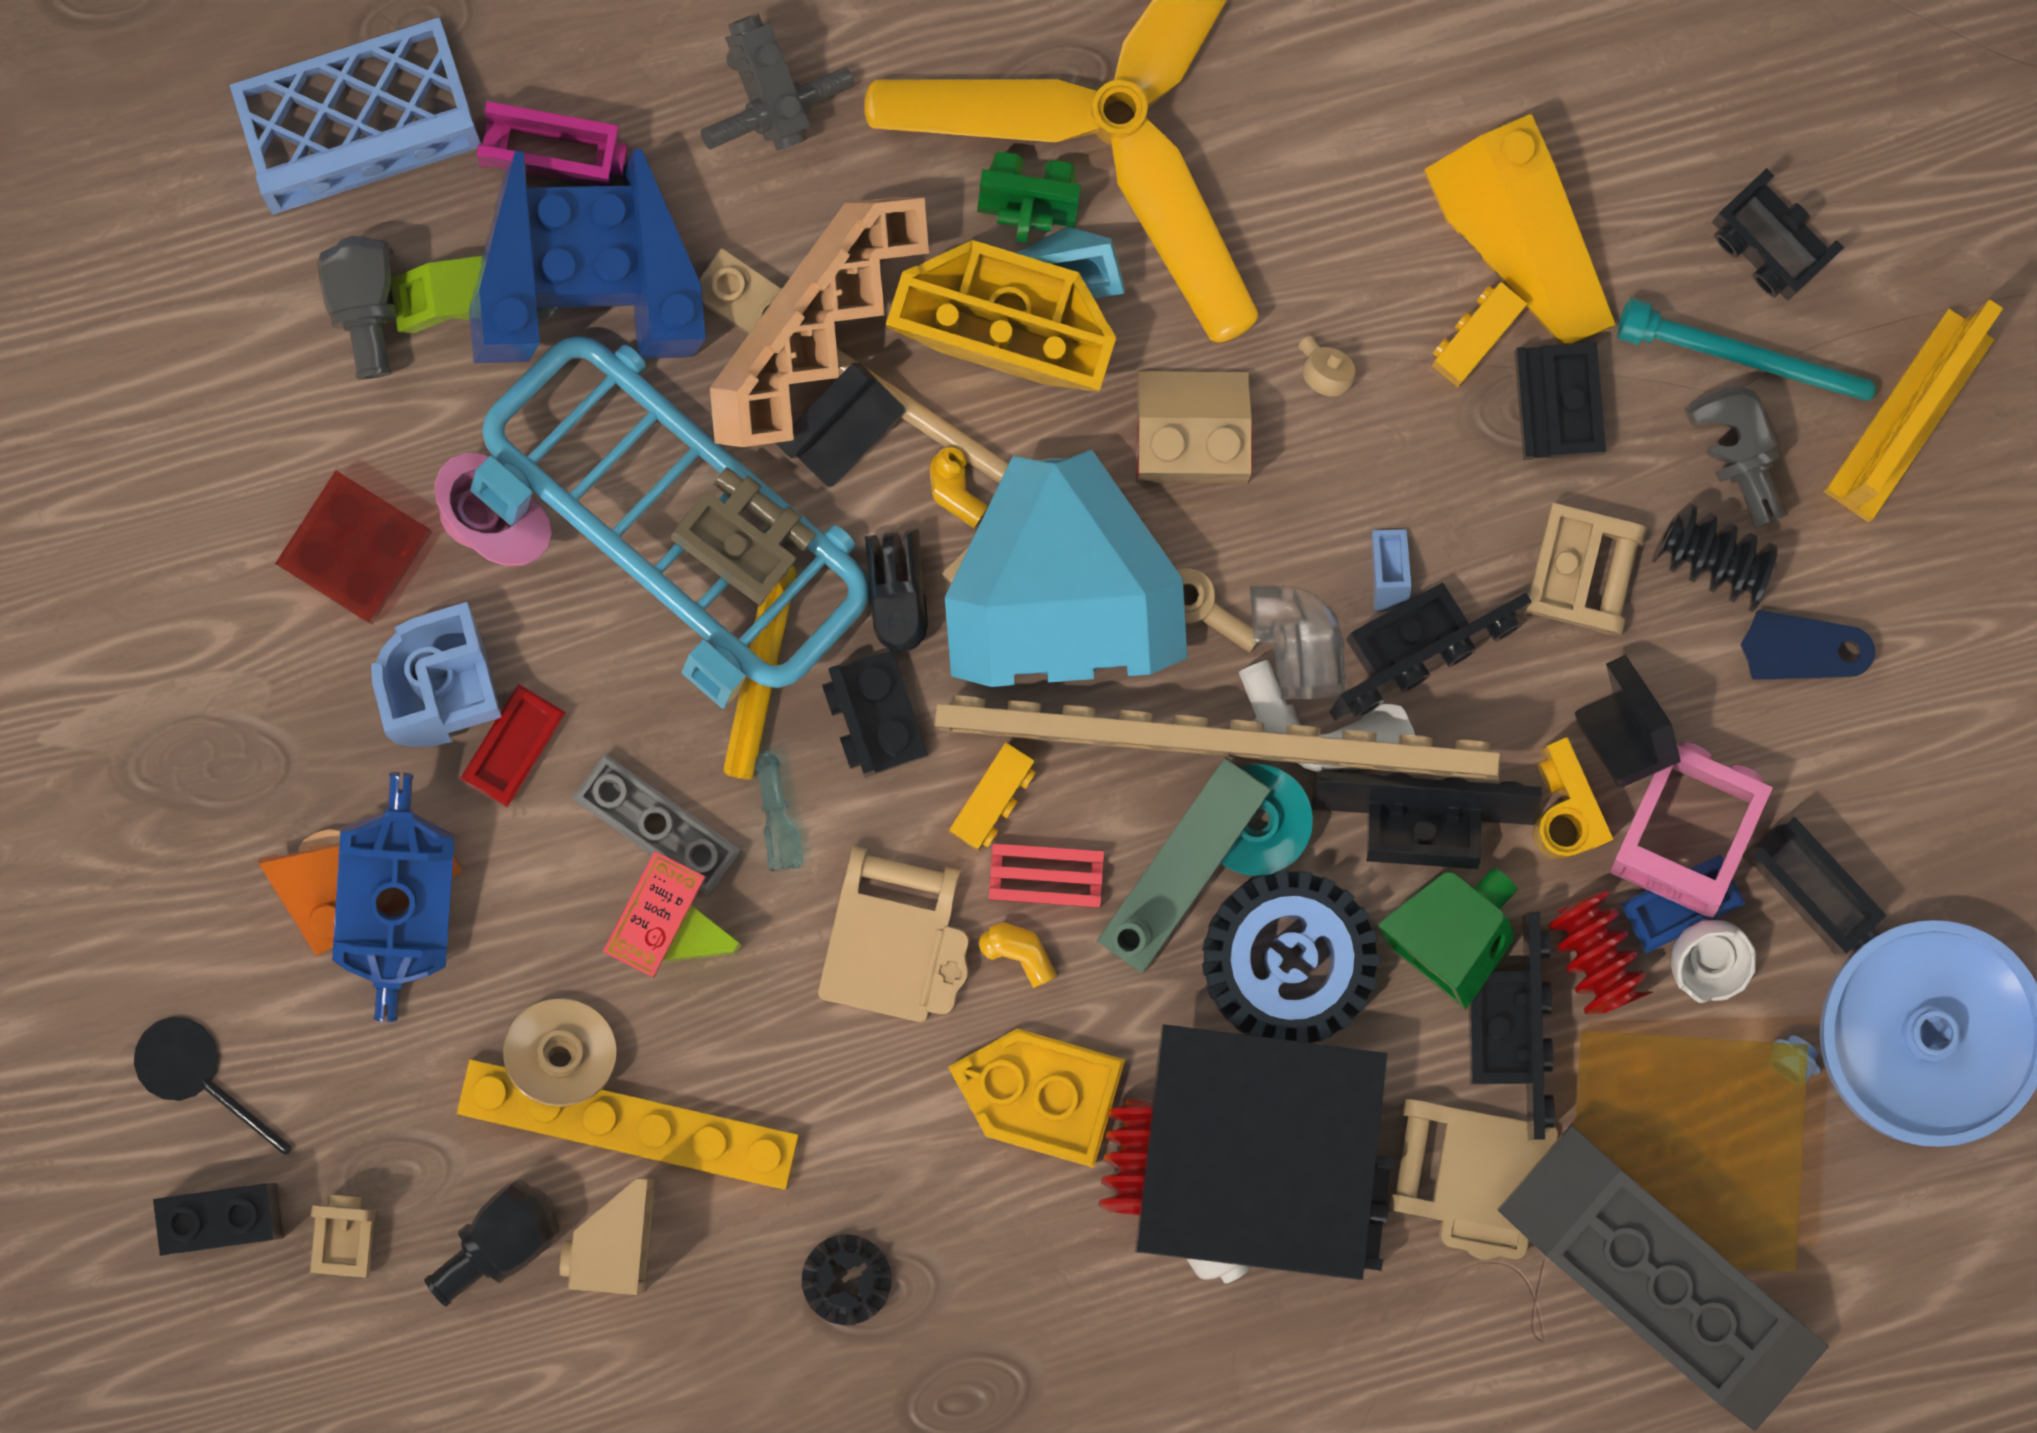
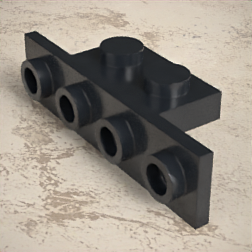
(1415, 638)
(1425, 818)
(1508, 1028)

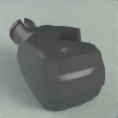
(355, 293)
(1753, 451)

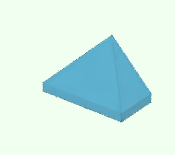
(1084, 253)

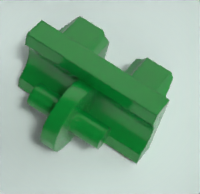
(1026, 199)

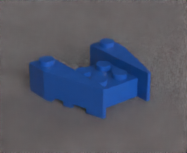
(584, 252)

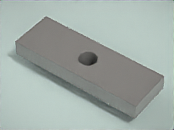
(629, 802)

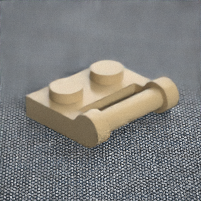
(1567, 566)

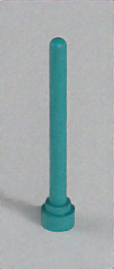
(1645, 324)

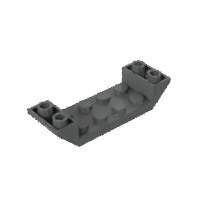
(1662, 1279)

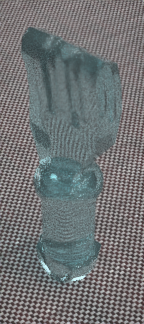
(780, 833)

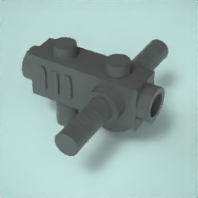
(776, 103)

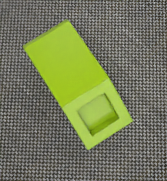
(434, 293)

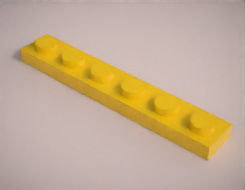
(636, 1128)

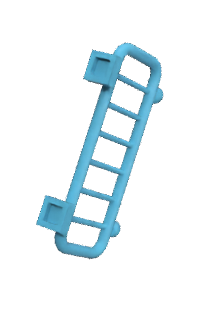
(507, 493)

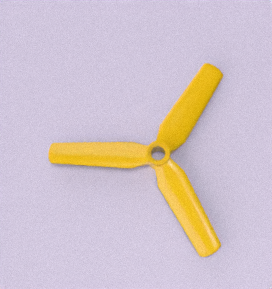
(1145, 160)

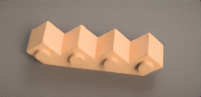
(797, 330)

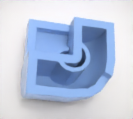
(434, 679)

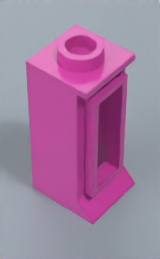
(505, 118)

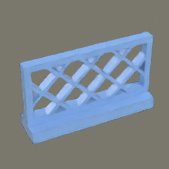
(369, 158)

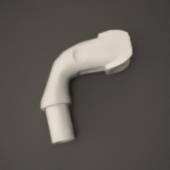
(1265, 698)

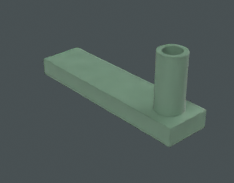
(1184, 865)

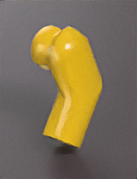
(949, 487)
(1020, 945)

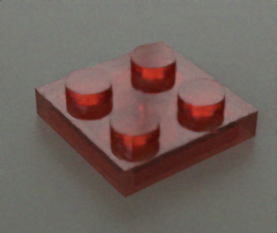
(353, 547)

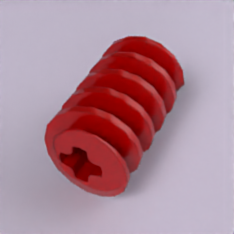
(1598, 954)
(1129, 1159)

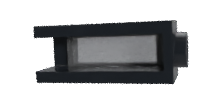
(1815, 886)

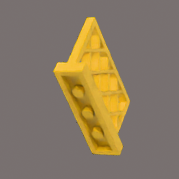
(1912, 410)

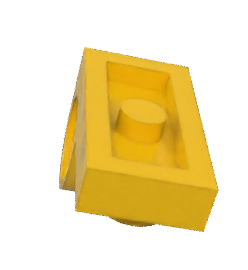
(1564, 774)

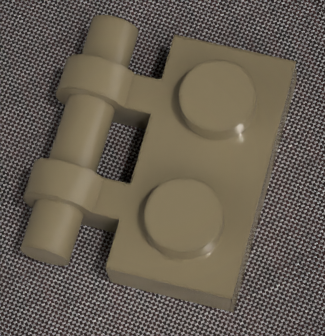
(736, 547)

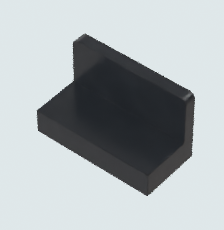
(843, 424)
(1629, 727)

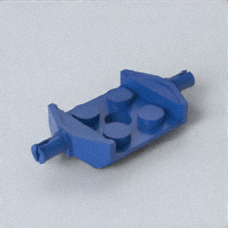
(401, 853)

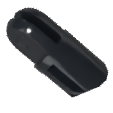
(900, 604)

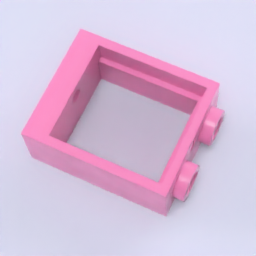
(1673, 879)

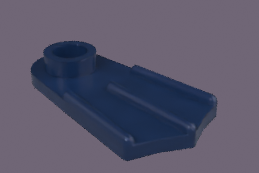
(1802, 648)

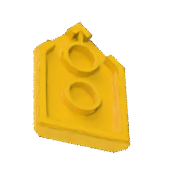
(1041, 1094)

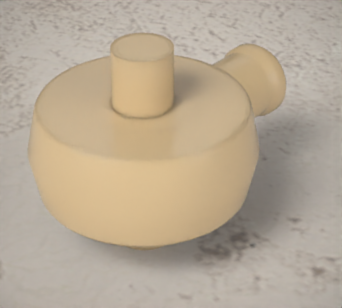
(1326, 368)

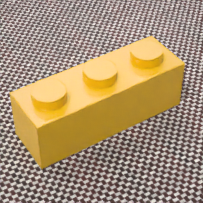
(1477, 333)
(993, 797)

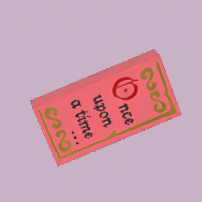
(654, 914)

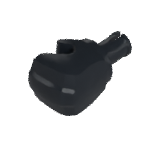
(499, 1242)

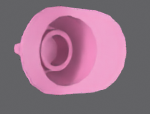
(478, 526)

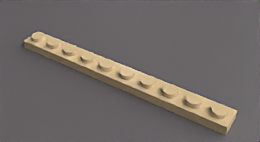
(1242, 740)

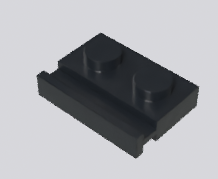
(1560, 401)

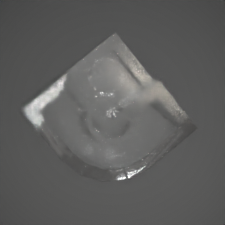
(1305, 641)

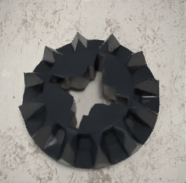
(873, 1283)

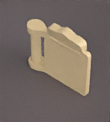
(891, 952)
(1477, 1170)

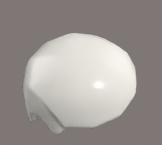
(1713, 960)

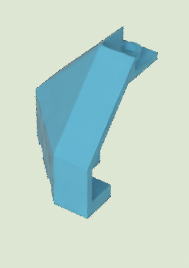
(1062, 582)

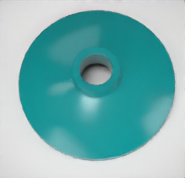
(1288, 828)

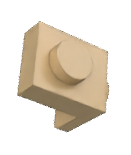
(342, 1237)

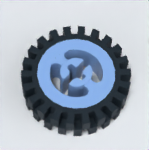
(1325, 914)

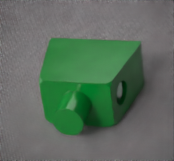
(1454, 932)

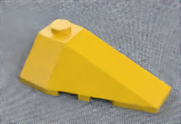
(1518, 218)

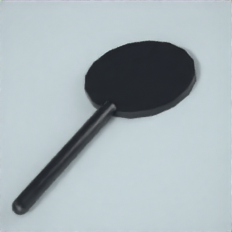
(179, 1061)

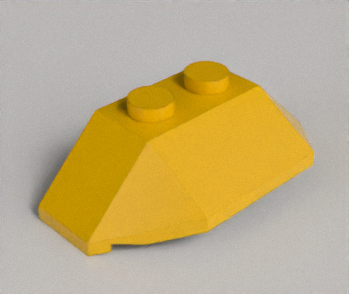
(1006, 315)

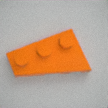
(309, 886)

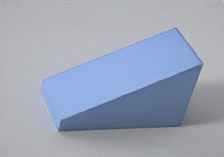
(1390, 569)

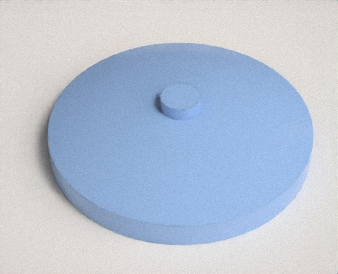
(1932, 1033)

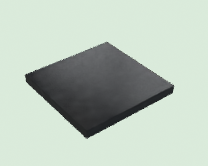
(1261, 1152)

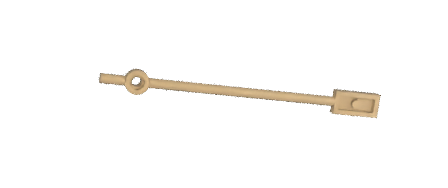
(744, 296)

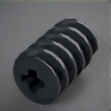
(1718, 555)

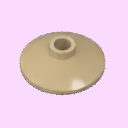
(559, 1028)

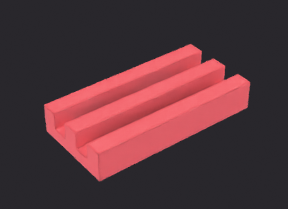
(1093, 879)

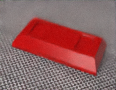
(512, 745)

